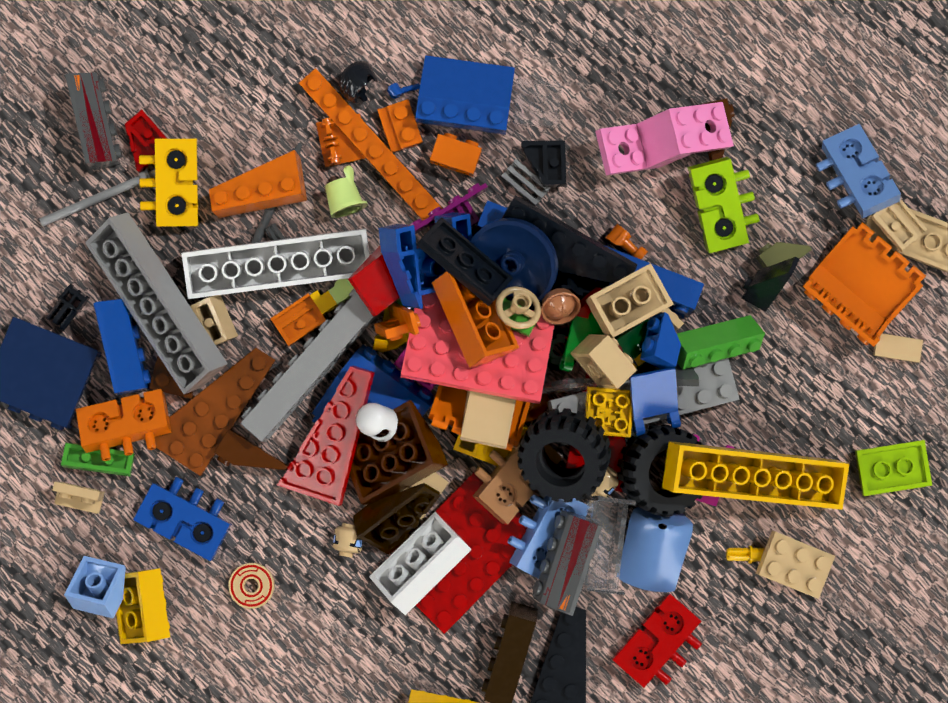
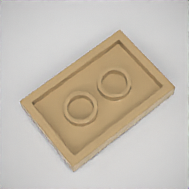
(795, 564)

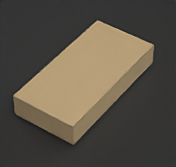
(898, 348)

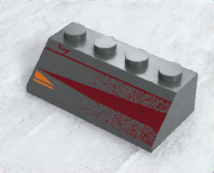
(93, 120)
(566, 561)

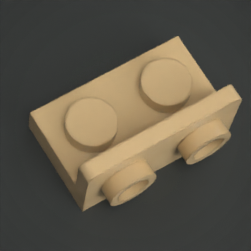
(78, 497)

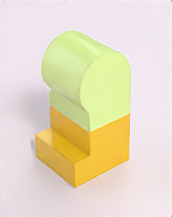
(333, 297)

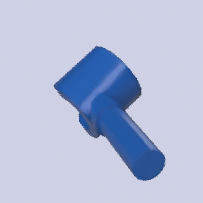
(395, 91)

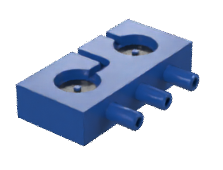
(190, 524)

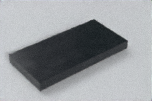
(464, 261)

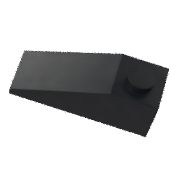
(768, 283)

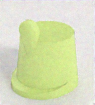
(344, 196)

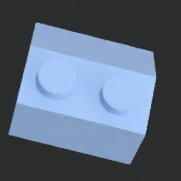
(97, 587)

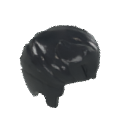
(354, 79)

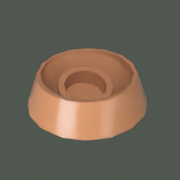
(560, 306)

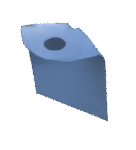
(654, 555)

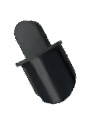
(67, 307)

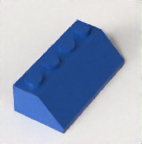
(122, 347)

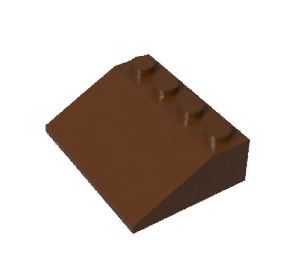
(394, 465)

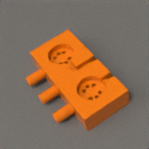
(115, 424)

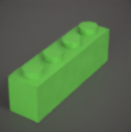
(719, 341)

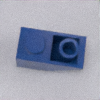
(661, 342)

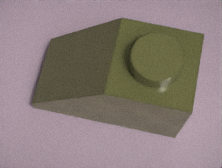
(780, 252)

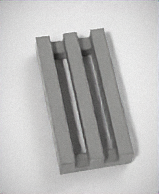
(510, 169)

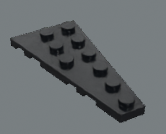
(574, 250)
(564, 666)

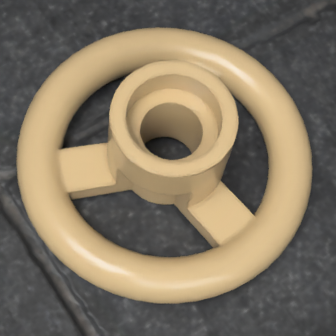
(524, 298)

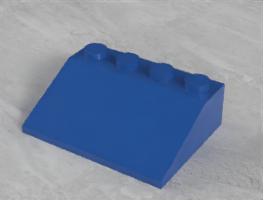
(465, 95)

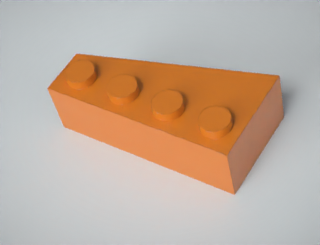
(264, 187)

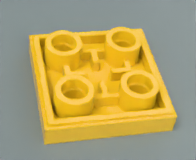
(610, 409)

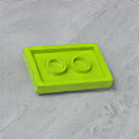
(893, 468)

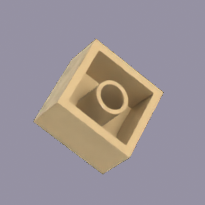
(604, 361)

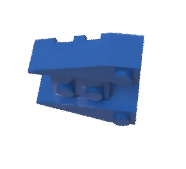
(409, 265)

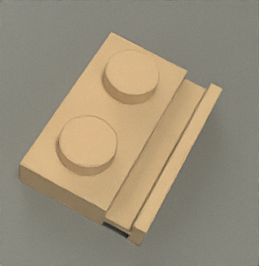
(899, 224)

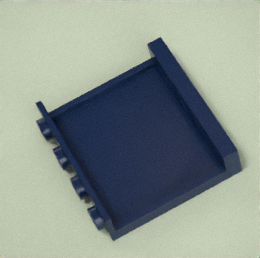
(43, 373)

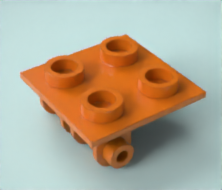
(335, 145)

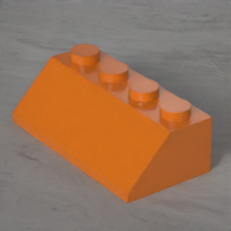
(474, 324)

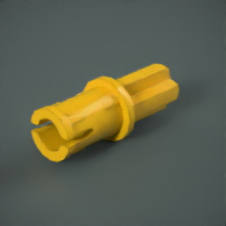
(745, 554)

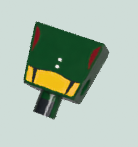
(631, 344)

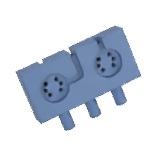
(859, 172)
(533, 546)

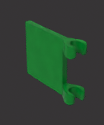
(578, 331)

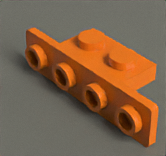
(401, 322)

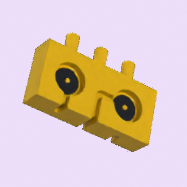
(174, 176)

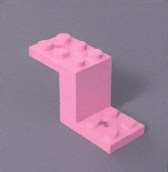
(664, 138)

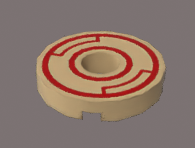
(265, 582)

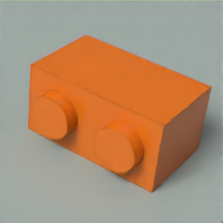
(456, 154)

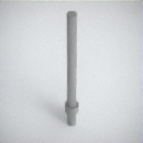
(97, 198)

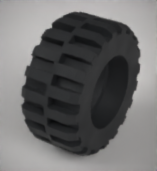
(636, 467)
(556, 480)

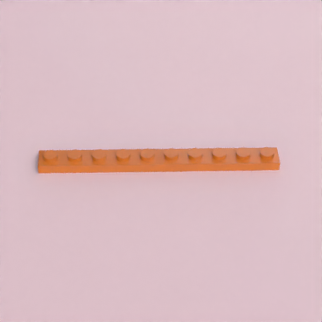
(369, 144)

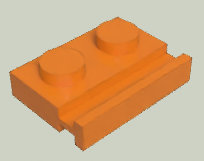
(400, 126)
(298, 320)

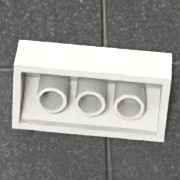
(420, 563)

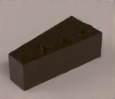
(510, 654)

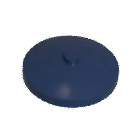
(521, 252)

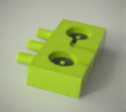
(720, 202)

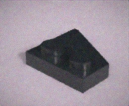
(547, 161)

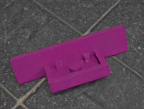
(457, 205)

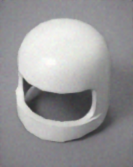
(374, 418)

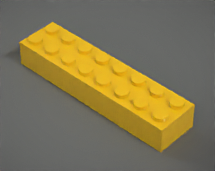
(755, 475)

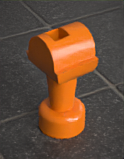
(620, 238)

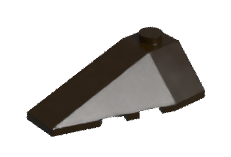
(390, 519)

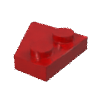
(142, 137)

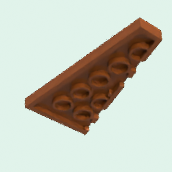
(209, 415)

